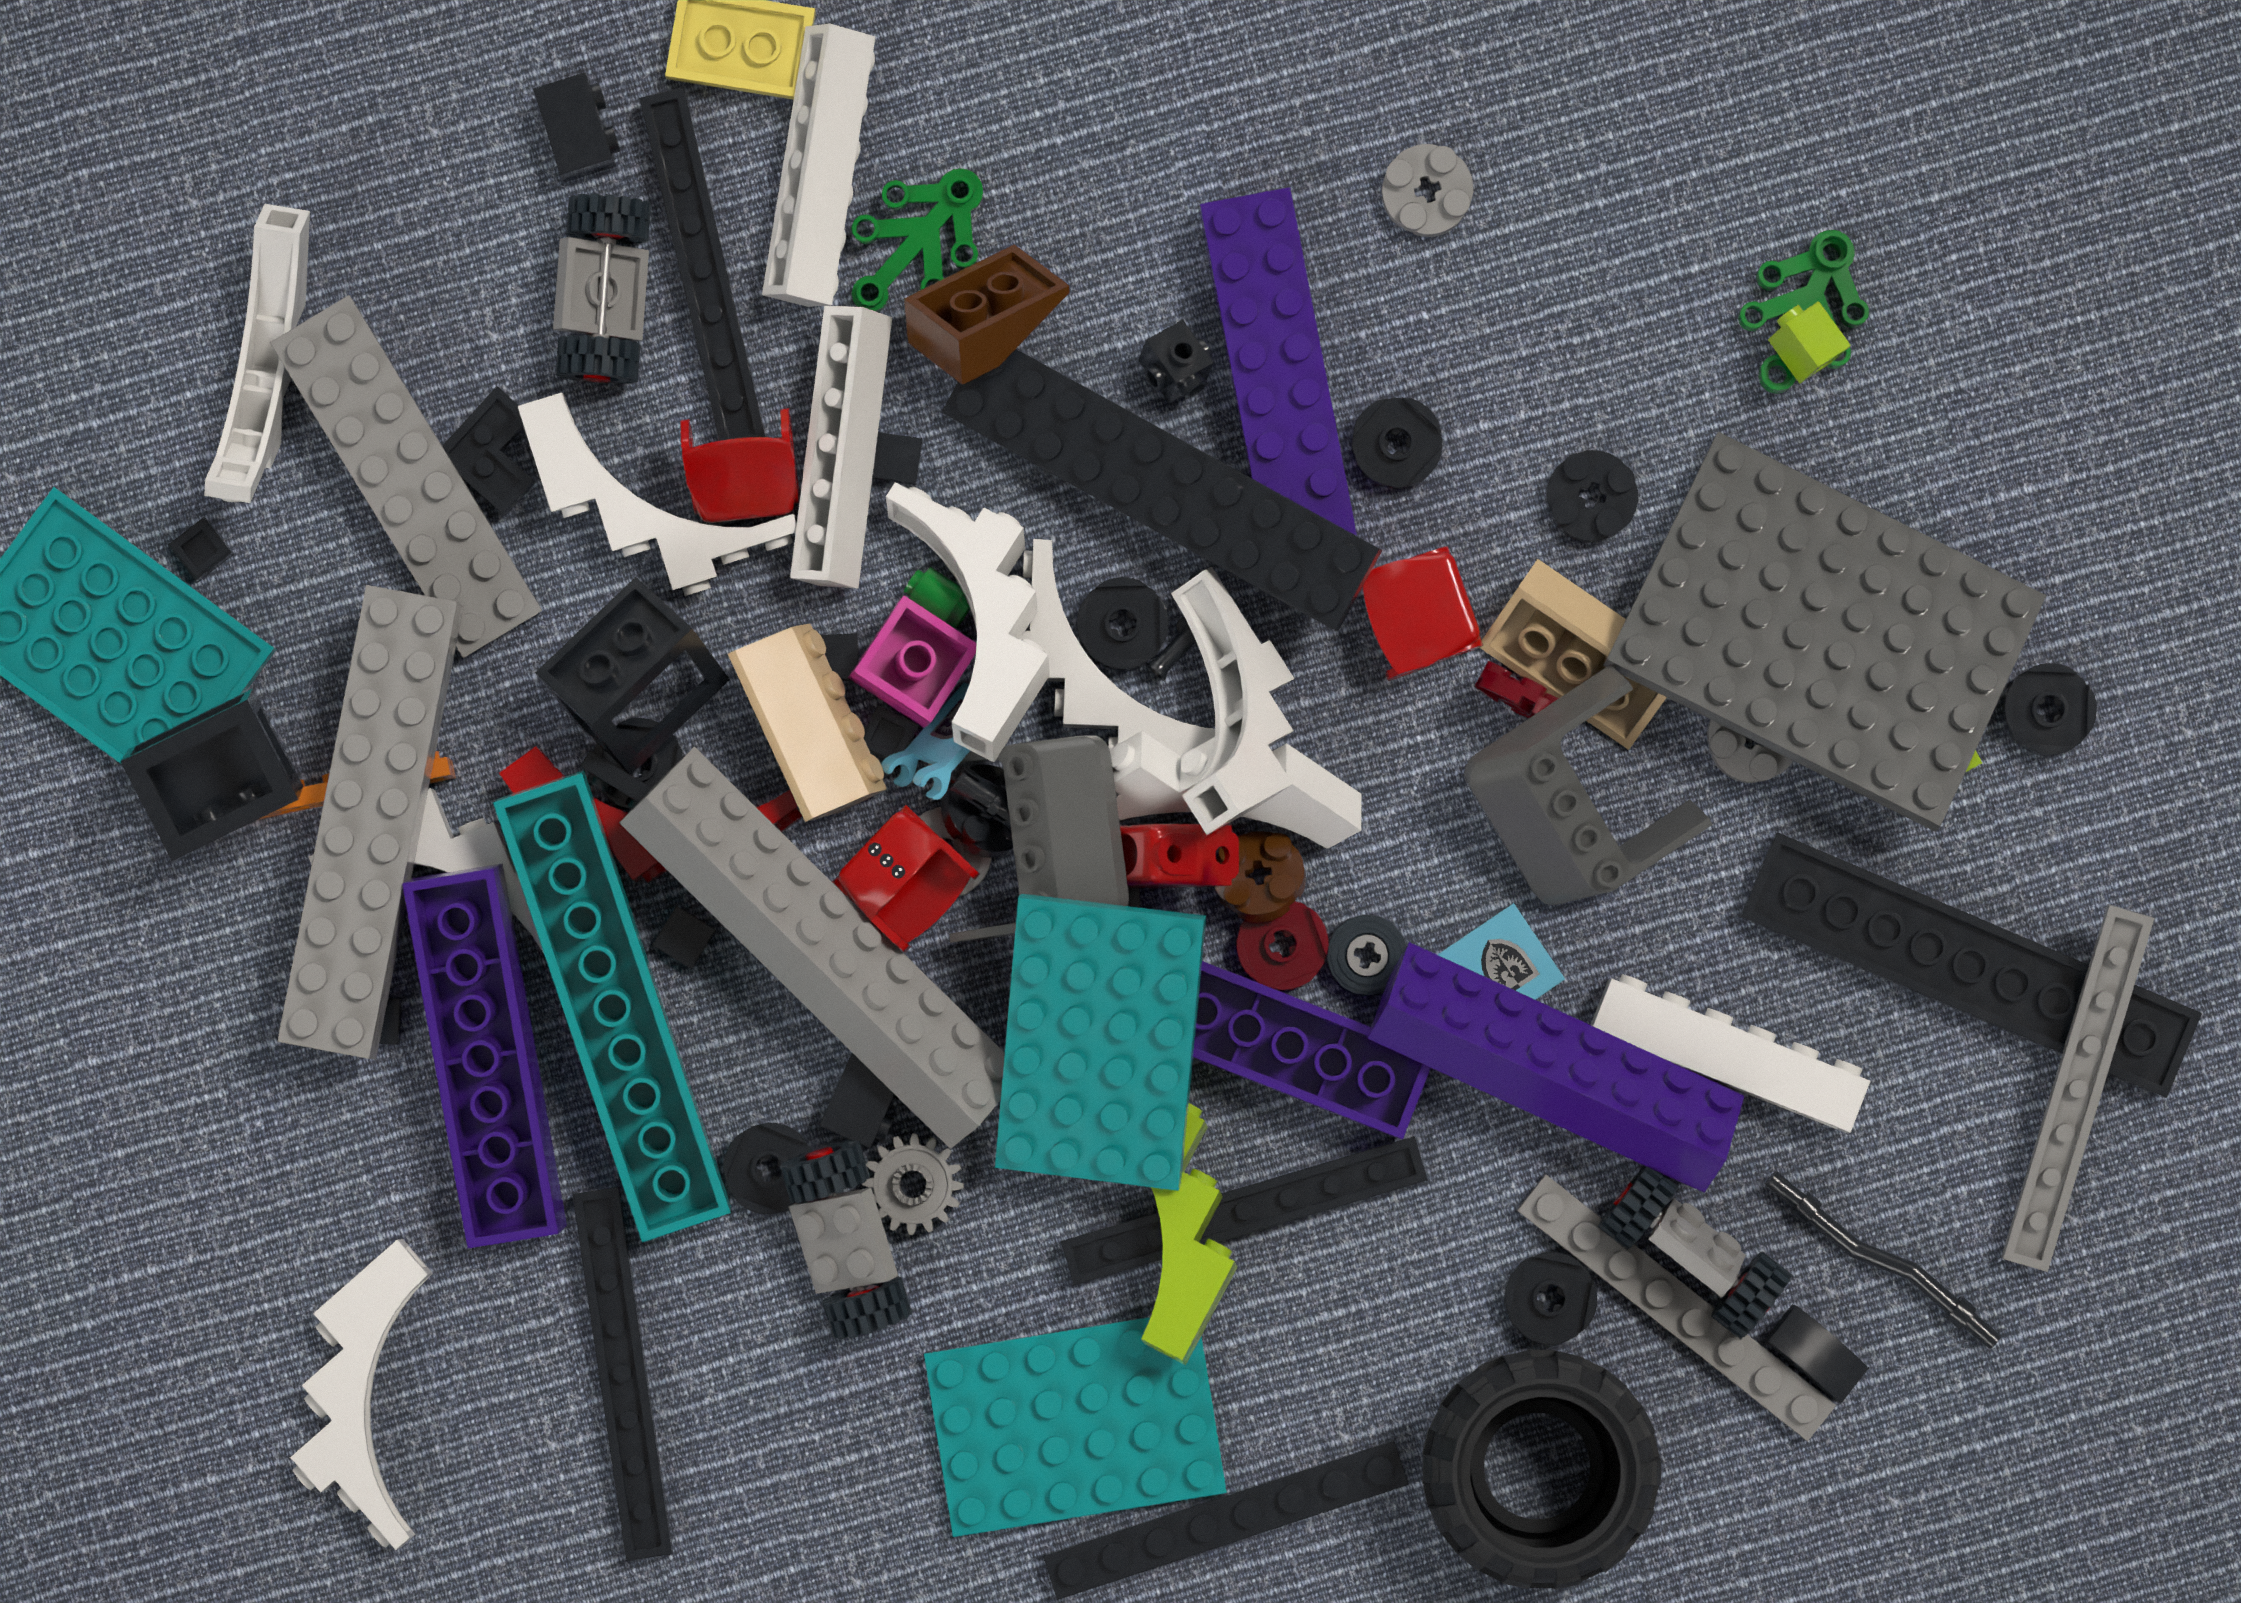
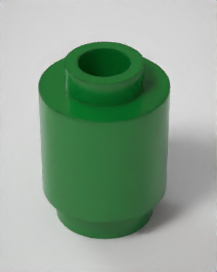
(938, 596)

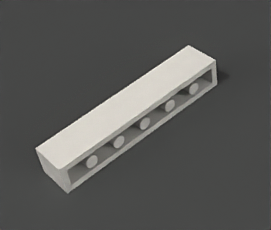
(819, 165)
(841, 447)
(1732, 1056)

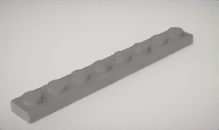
(2077, 1087)
(1676, 1309)

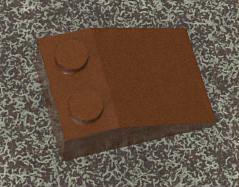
(982, 312)

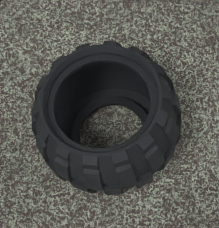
(1605, 1517)

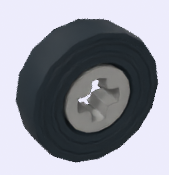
(1354, 934)

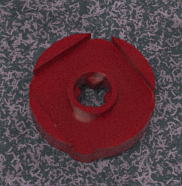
(1523, 696)
(1306, 955)

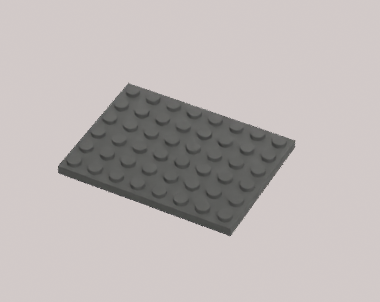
(1826, 631)

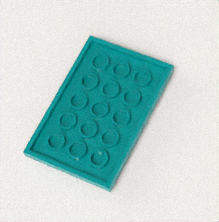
(112, 632)
(1100, 1041)
(1070, 1427)

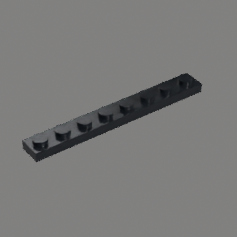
(702, 265)
(1253, 1208)
(622, 1373)
(1225, 1519)

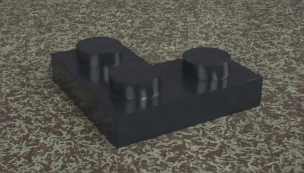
(479, 447)

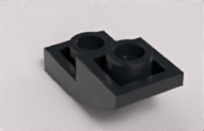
(1816, 1353)

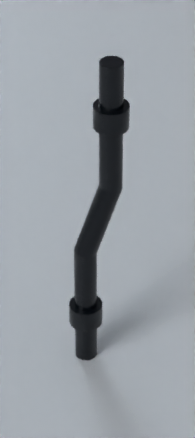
(1958, 1310)

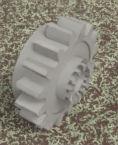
(938, 1183)

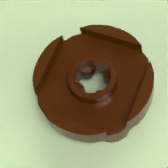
(1272, 899)

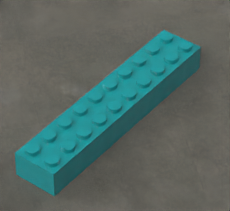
(612, 1006)

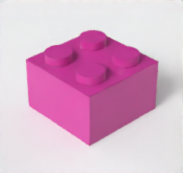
(914, 661)

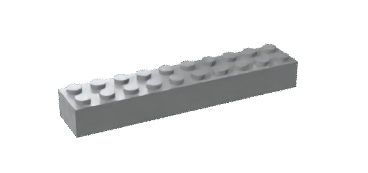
(370, 822)
(820, 946)

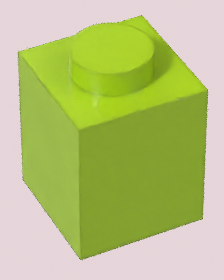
(1808, 340)

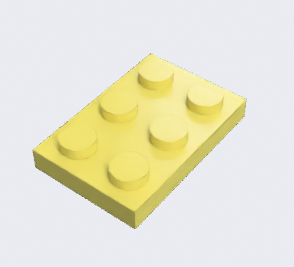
(739, 45)

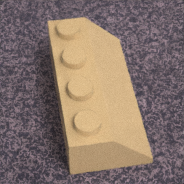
(1563, 639)
(808, 721)

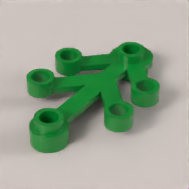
(920, 232)
(1807, 296)

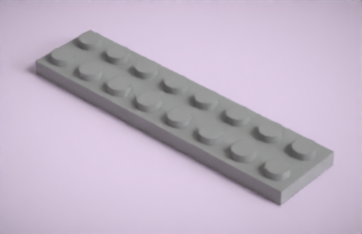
(405, 472)

